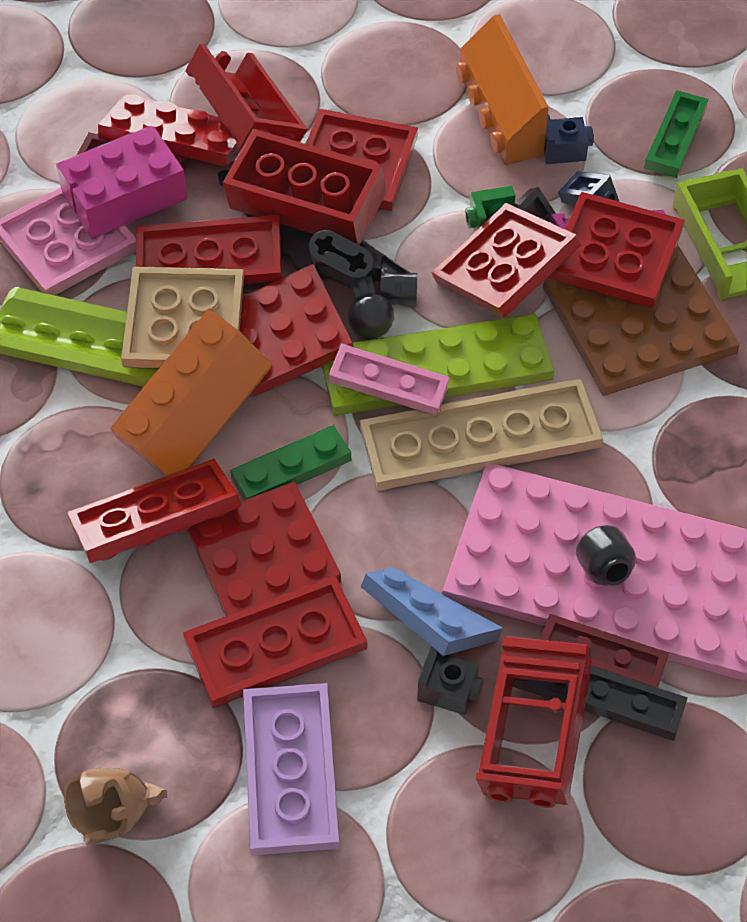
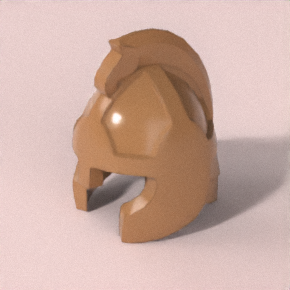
(108, 802)

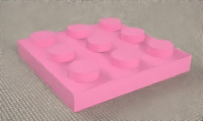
(56, 247)

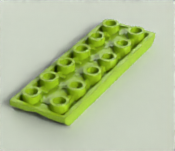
(67, 335)

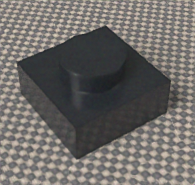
(536, 204)

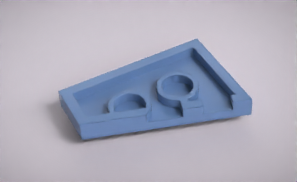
(429, 613)

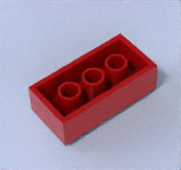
(305, 186)

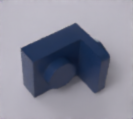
(590, 183)

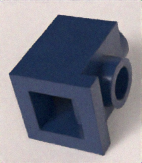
(567, 140)

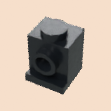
(454, 694)

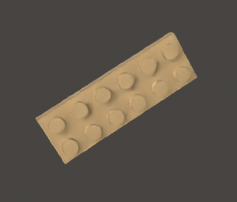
(479, 433)

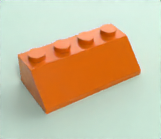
(504, 92)
(192, 395)

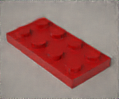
(184, 131)
(215, 244)
(153, 510)
(274, 641)

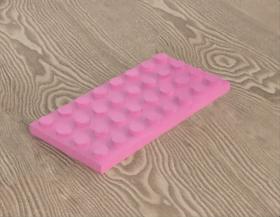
(679, 597)

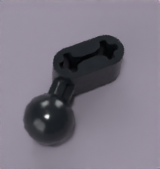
(370, 312)

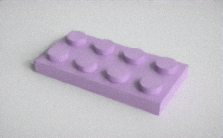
(290, 769)

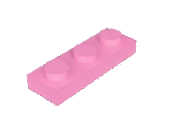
(389, 379)

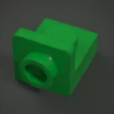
(486, 203)

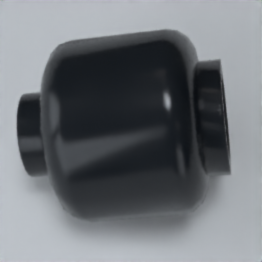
(606, 555)

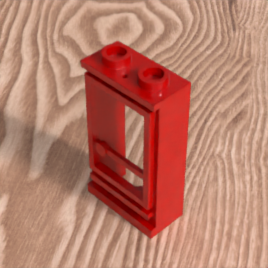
(251, 81)
(543, 662)

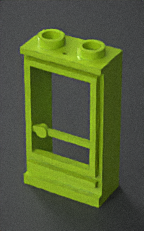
(705, 194)

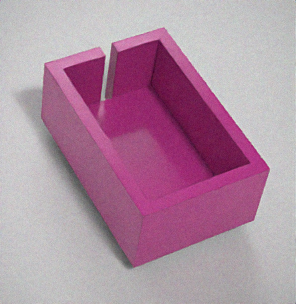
(122, 181)

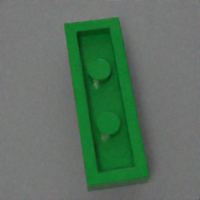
(676, 134)
(292, 463)

